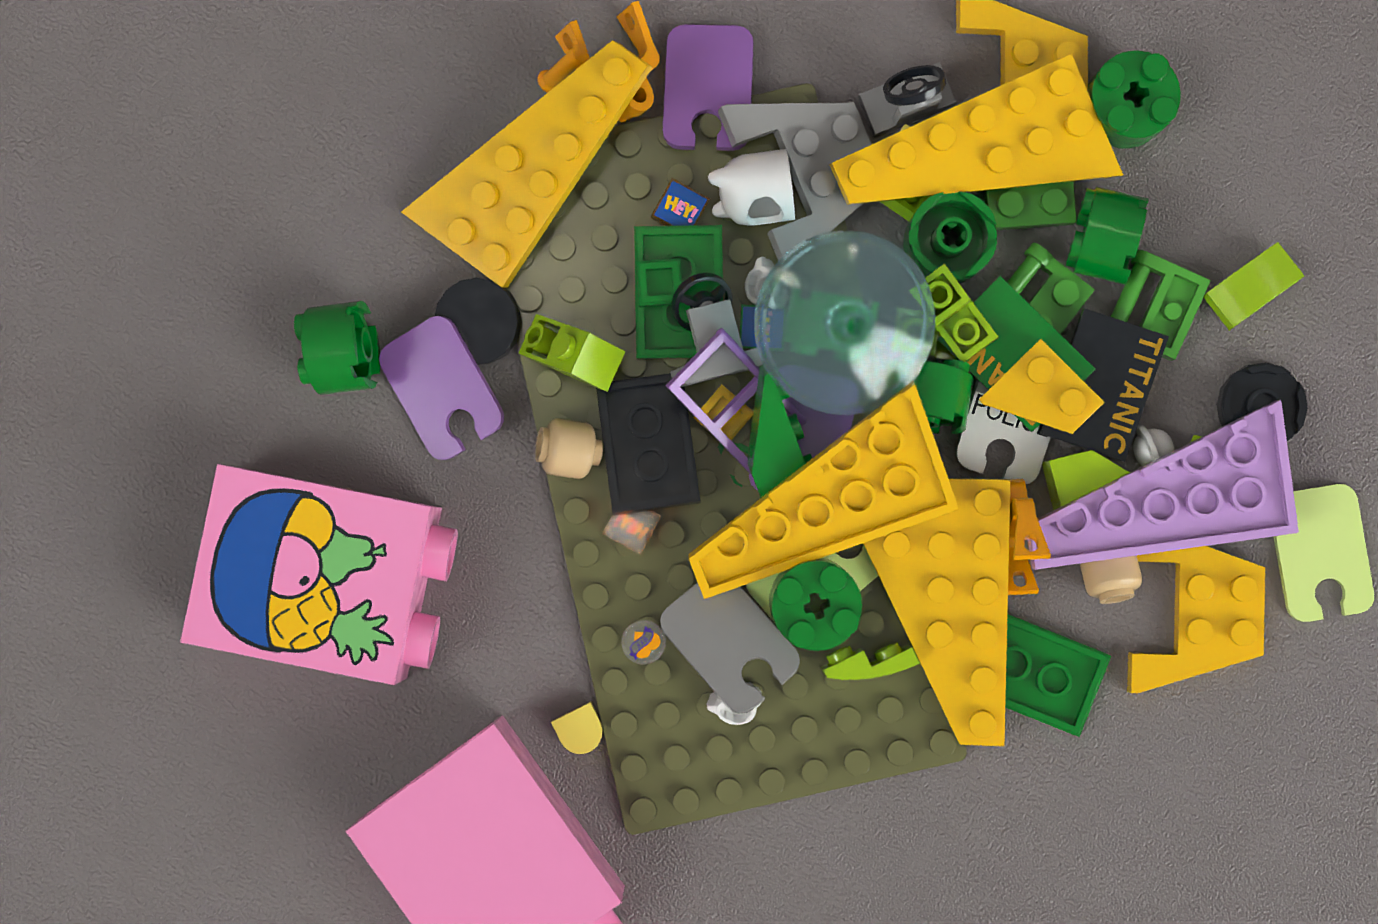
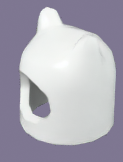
(755, 189)

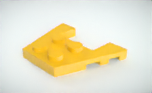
(1025, 38)
(1214, 617)

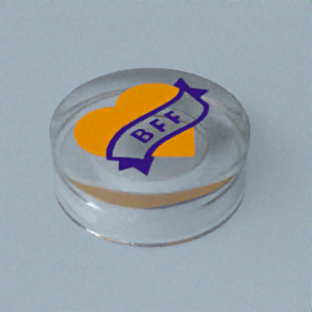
(643, 642)

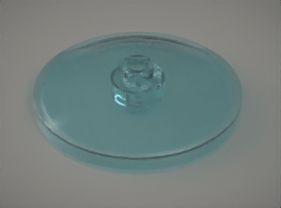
(806, 316)

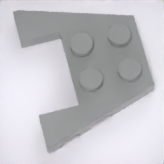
(813, 139)

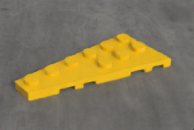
(1006, 138)
(516, 182)
(853, 491)

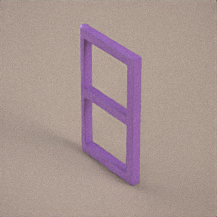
(714, 426)

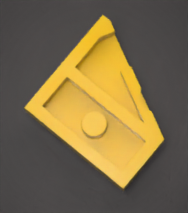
(1044, 391)

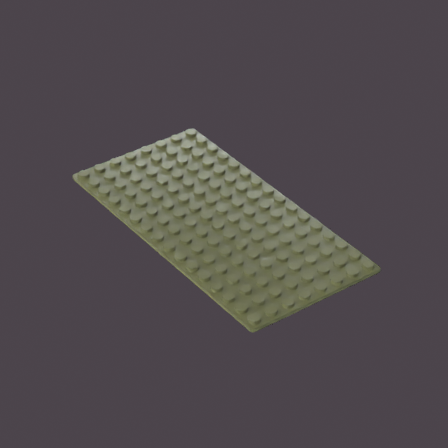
(663, 743)

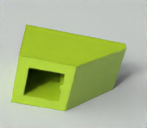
(572, 352)
(1078, 475)

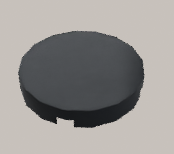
(483, 317)
(1258, 386)

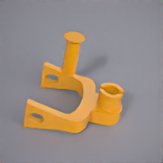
(577, 54)
(1023, 526)

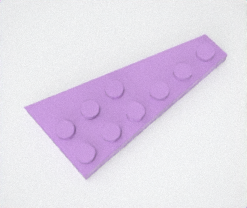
(1203, 494)

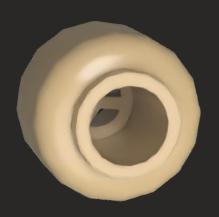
(568, 448)
(1112, 579)

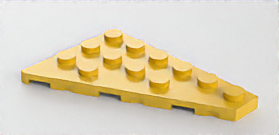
(953, 603)

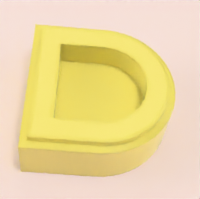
(579, 729)

